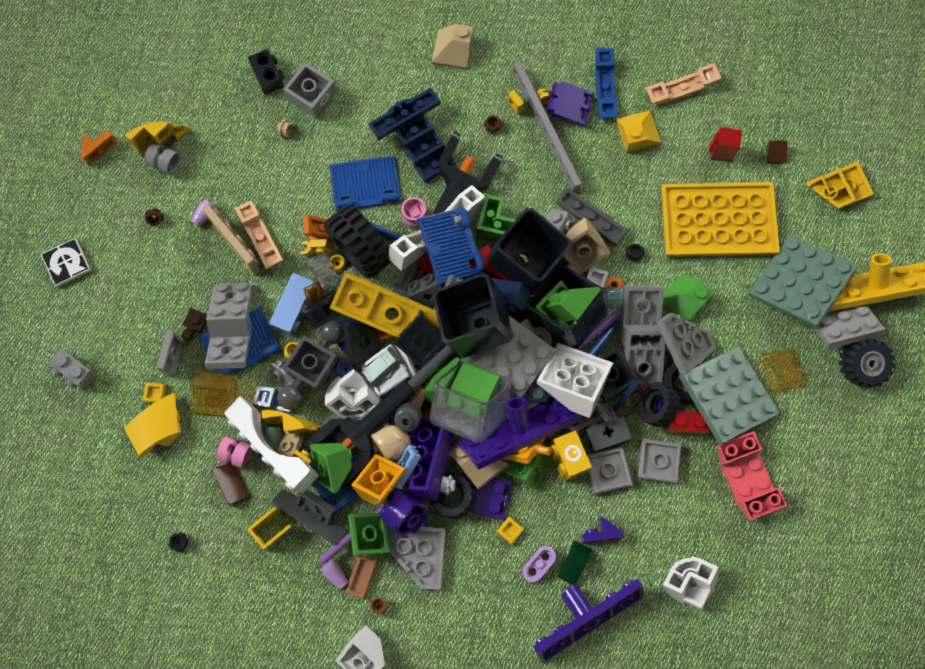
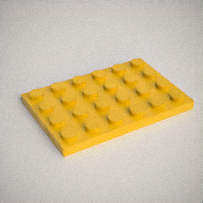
(719, 219)

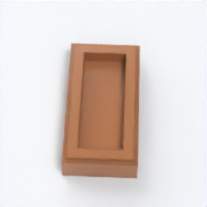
(361, 577)

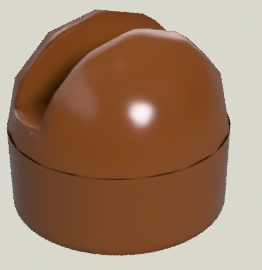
(376, 603)

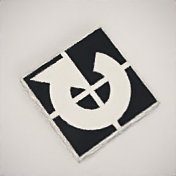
(66, 262)

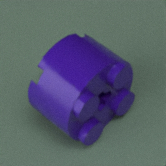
(404, 513)

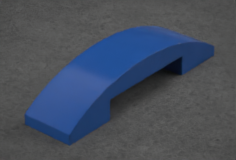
(605, 83)

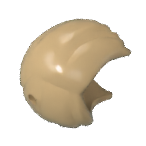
(391, 442)

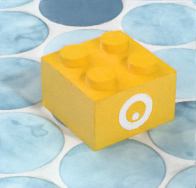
(570, 456)

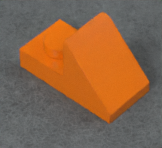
(94, 149)
(315, 228)

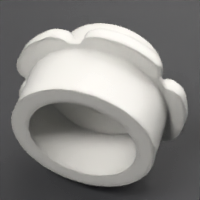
(448, 485)

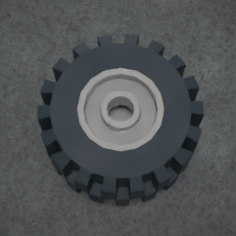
(867, 363)

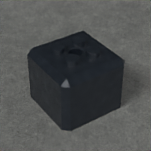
(535, 239)
(463, 306)
(580, 329)

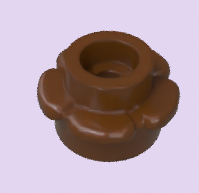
(492, 120)
(154, 221)

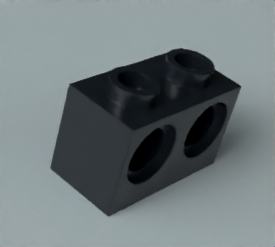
(264, 72)
(319, 311)

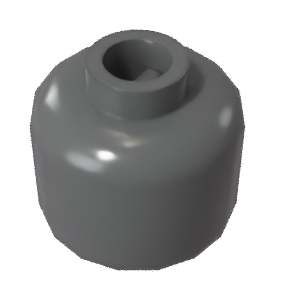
(408, 417)

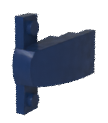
(414, 132)

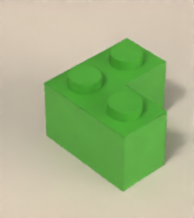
(491, 223)

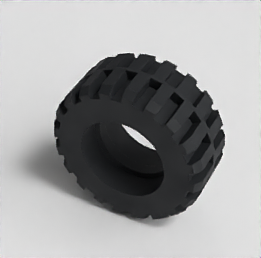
(358, 241)

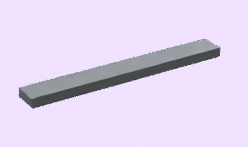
(547, 127)

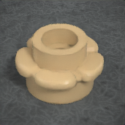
(284, 128)

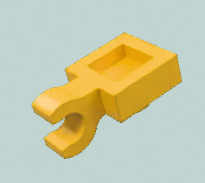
(319, 246)

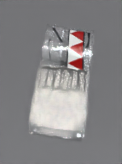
(323, 271)

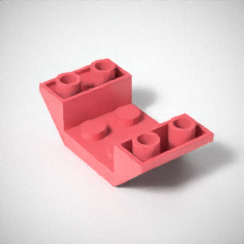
(749, 477)

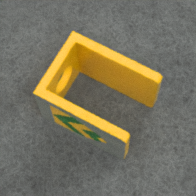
(261, 522)

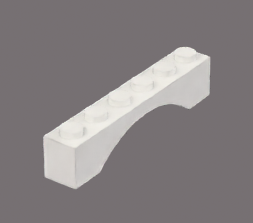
(412, 246)
(293, 469)

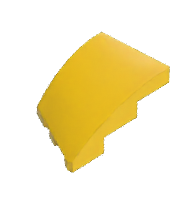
(155, 132)
(843, 186)
(290, 423)
(155, 425)

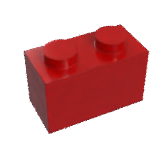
(725, 144)
(688, 424)

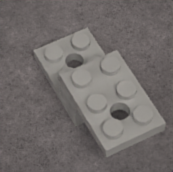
(229, 326)
(641, 333)

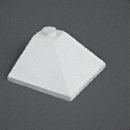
(575, 378)

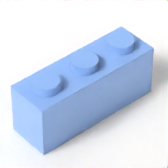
(289, 309)

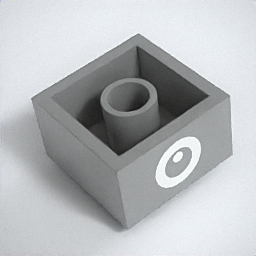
(310, 89)

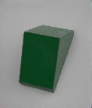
(574, 563)

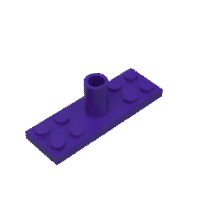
(519, 430)
(586, 617)

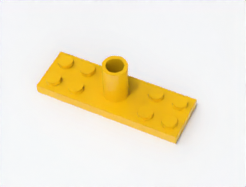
(882, 283)
(371, 305)

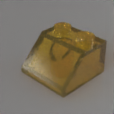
(213, 392)

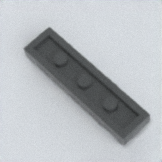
(582, 209)

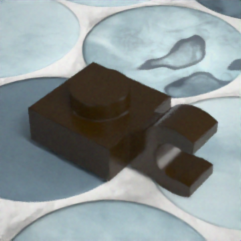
(194, 322)

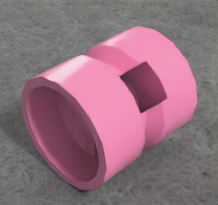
(411, 210)
(241, 452)

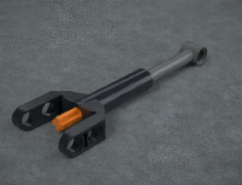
(456, 182)
(360, 431)

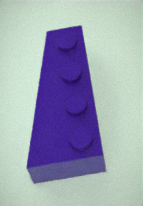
(434, 448)

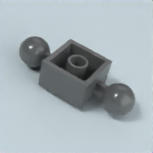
(310, 364)

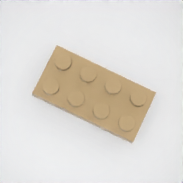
(231, 238)

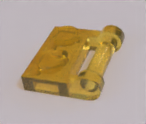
(786, 367)

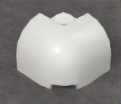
(351, 396)
(691, 581)

